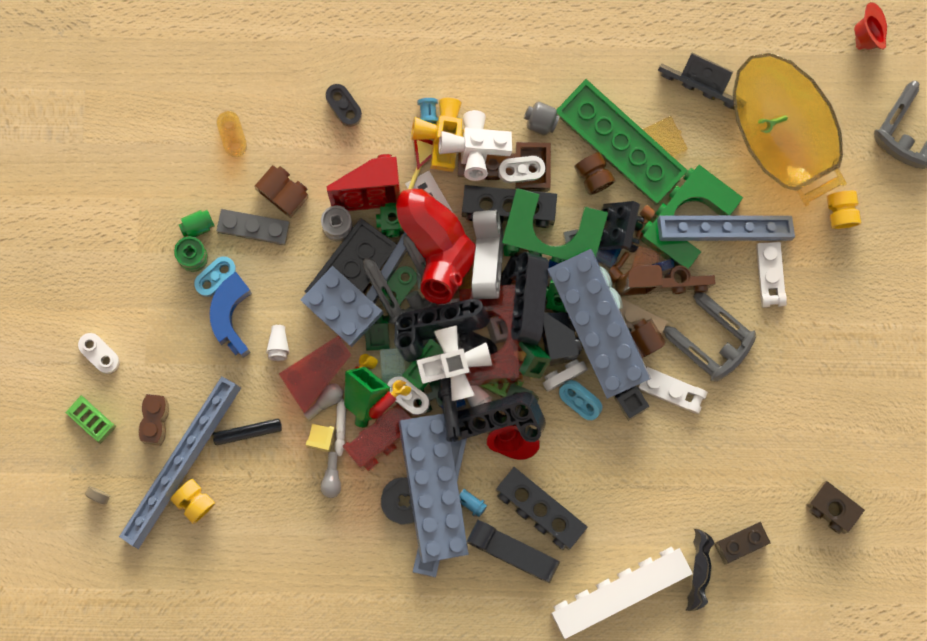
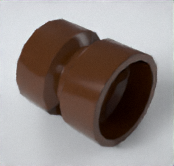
(593, 171)

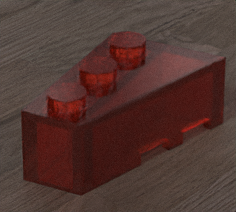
(314, 371)
(376, 439)

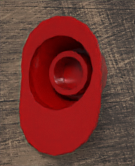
(872, 29)
(511, 444)

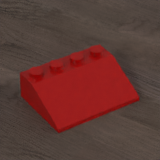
(368, 185)

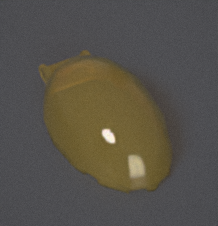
(803, 145)

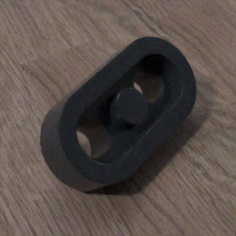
(344, 105)

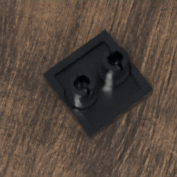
(620, 226)

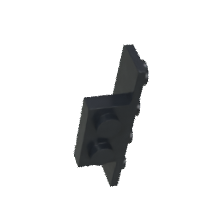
(704, 76)

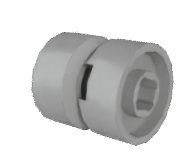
(336, 223)

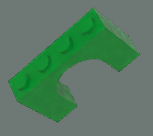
(698, 187)
(520, 231)

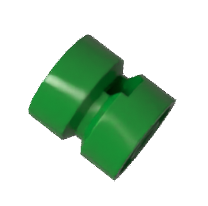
(191, 254)

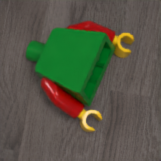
(367, 394)

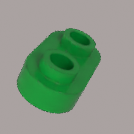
(400, 287)

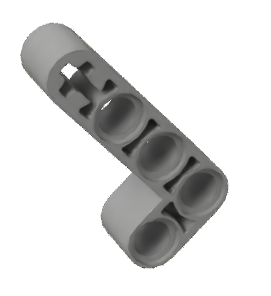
(487, 255)

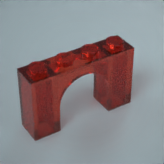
(509, 358)

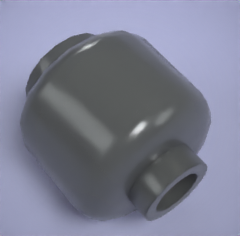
(541, 118)

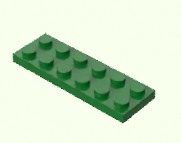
(621, 141)

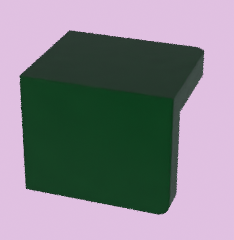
(534, 361)

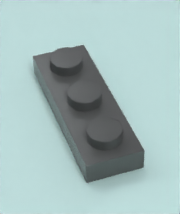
(253, 227)

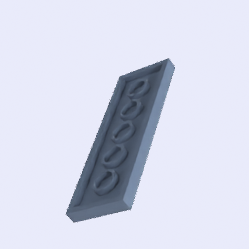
(599, 323)
(433, 488)

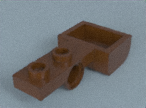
(523, 149)
(649, 279)

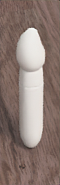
(340, 427)

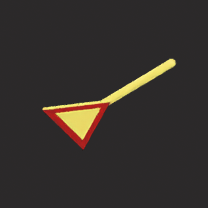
(423, 154)

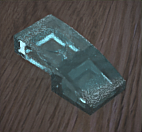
(391, 364)

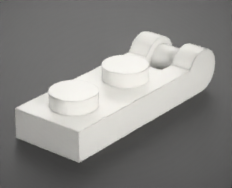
(771, 273)
(673, 391)

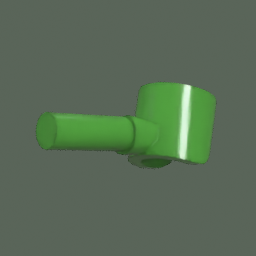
(770, 123)

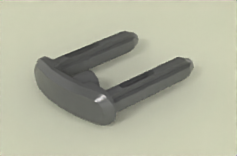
(901, 149)
(378, 281)
(733, 356)

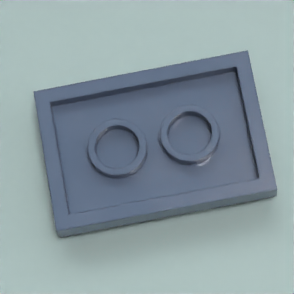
(342, 306)

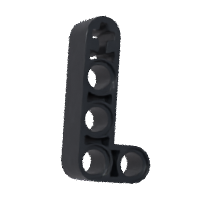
(530, 296)
(420, 324)
(494, 420)
(512, 551)

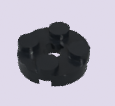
(390, 500)

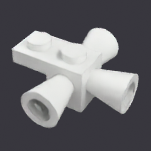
(476, 144)
(453, 363)

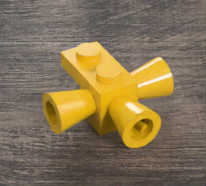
(446, 122)

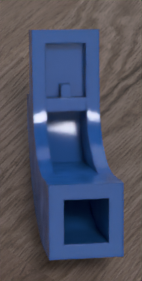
(223, 304)

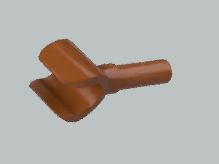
(648, 214)
(614, 271)

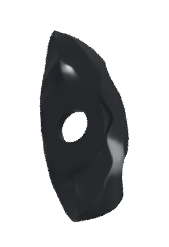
(701, 572)

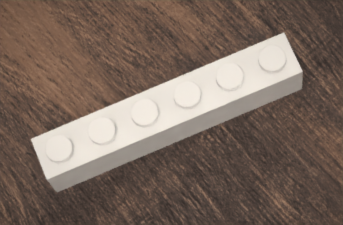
(621, 593)

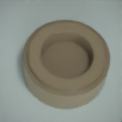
(97, 495)

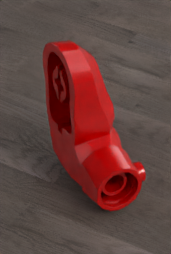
(439, 240)

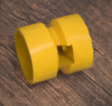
(843, 209)
(192, 501)

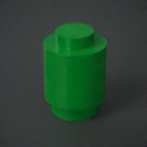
(196, 224)

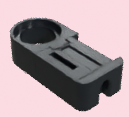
(472, 340)

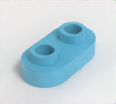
(213, 275)
(581, 400)

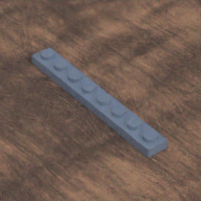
(179, 462)

